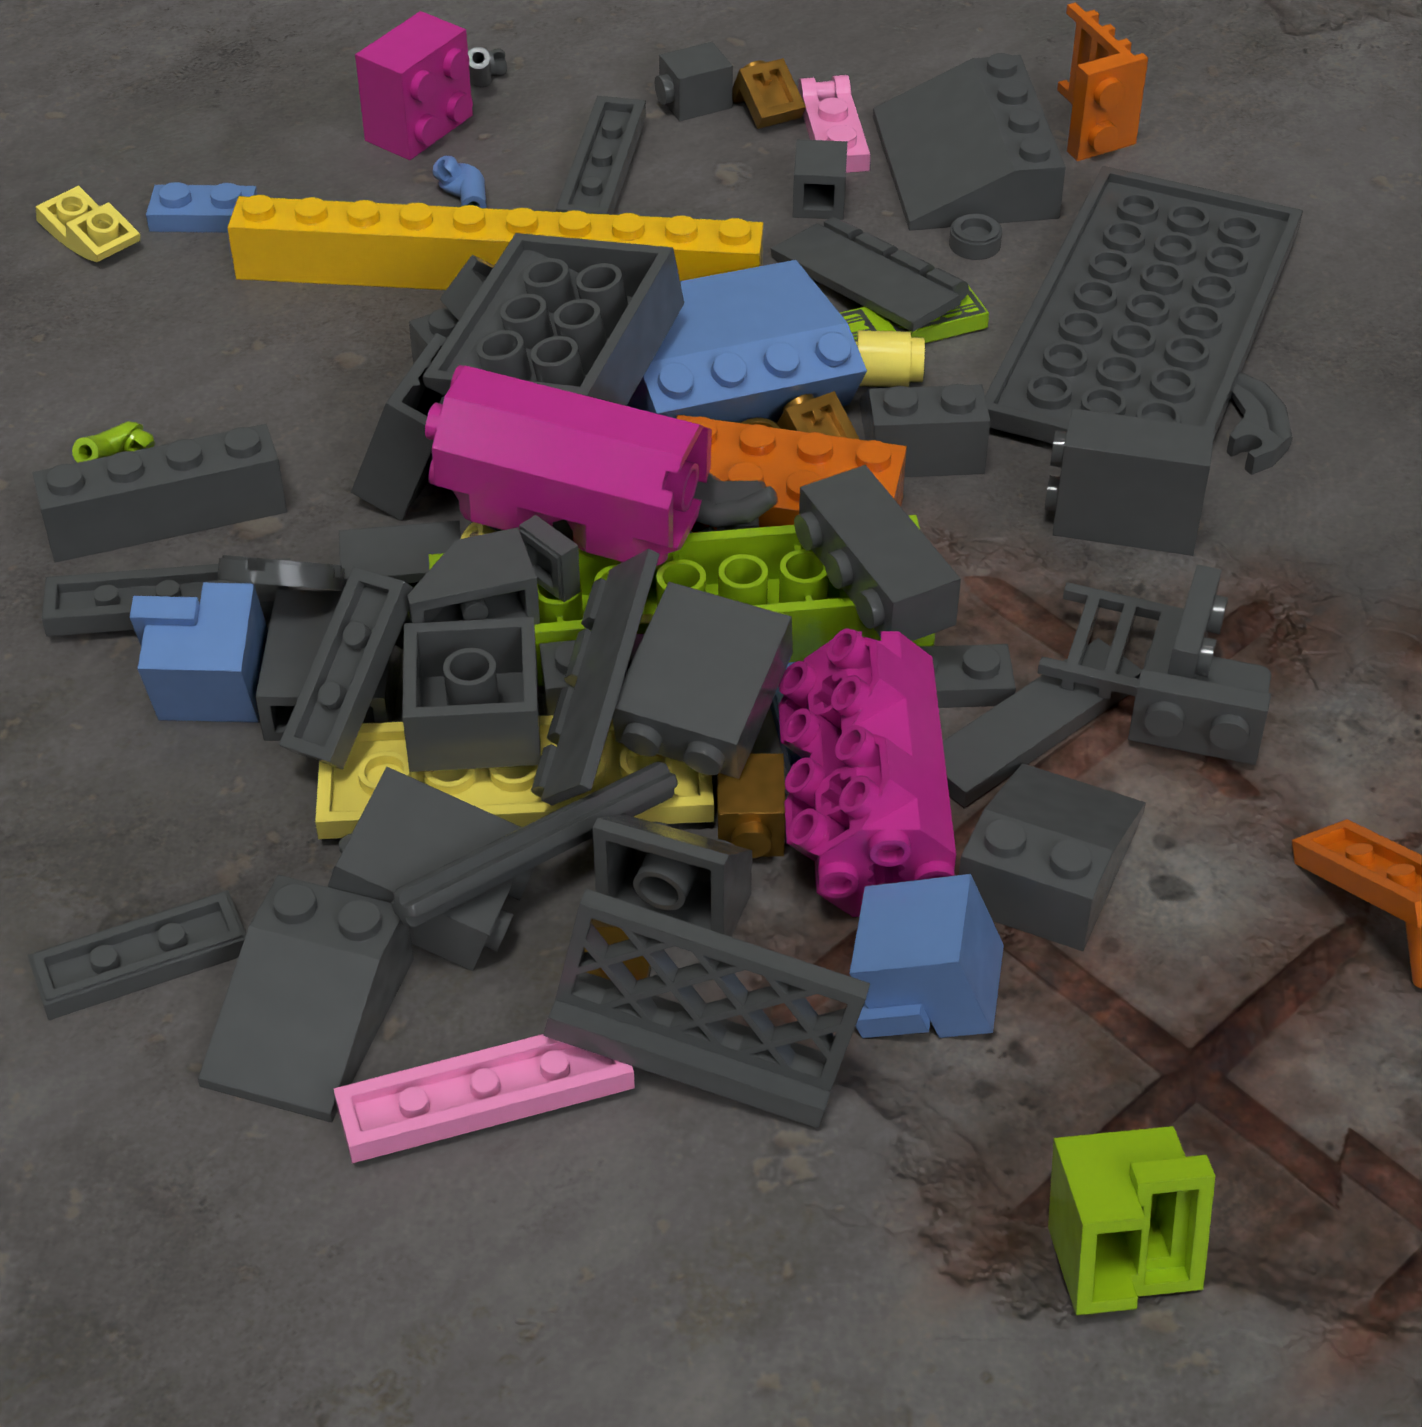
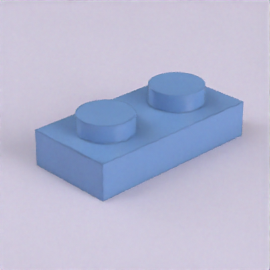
(194, 207)

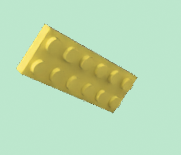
(498, 790)

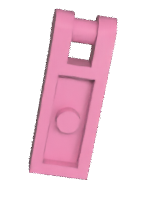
(833, 117)

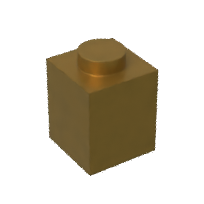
(754, 807)

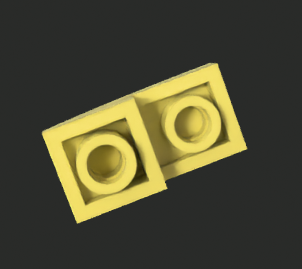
(85, 226)

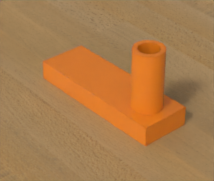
(1371, 870)

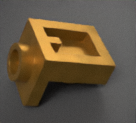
(768, 92)
(818, 415)

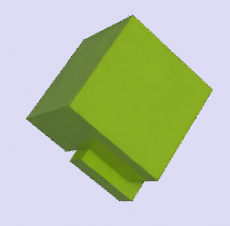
(1129, 1217)

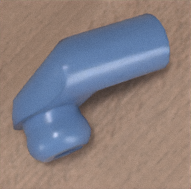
(461, 181)

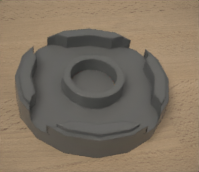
(281, 572)

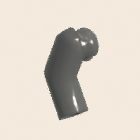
(484, 64)

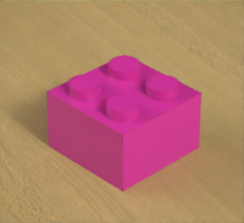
(414, 84)

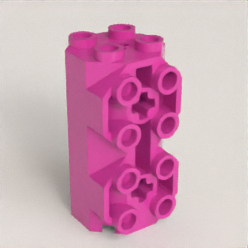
(551, 453)
(872, 766)

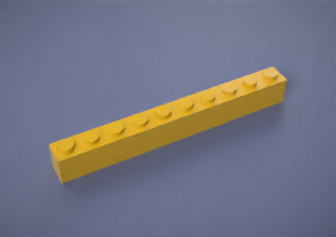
(431, 244)

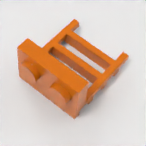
(1102, 88)

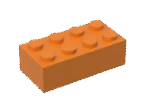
(794, 459)

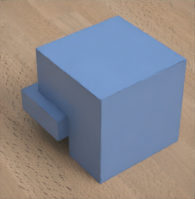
(202, 656)
(927, 958)

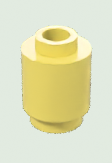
(891, 358)

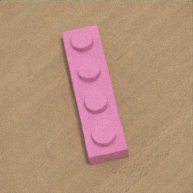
(472, 1094)

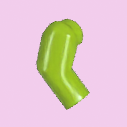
(121, 438)

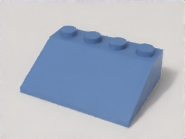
(750, 348)

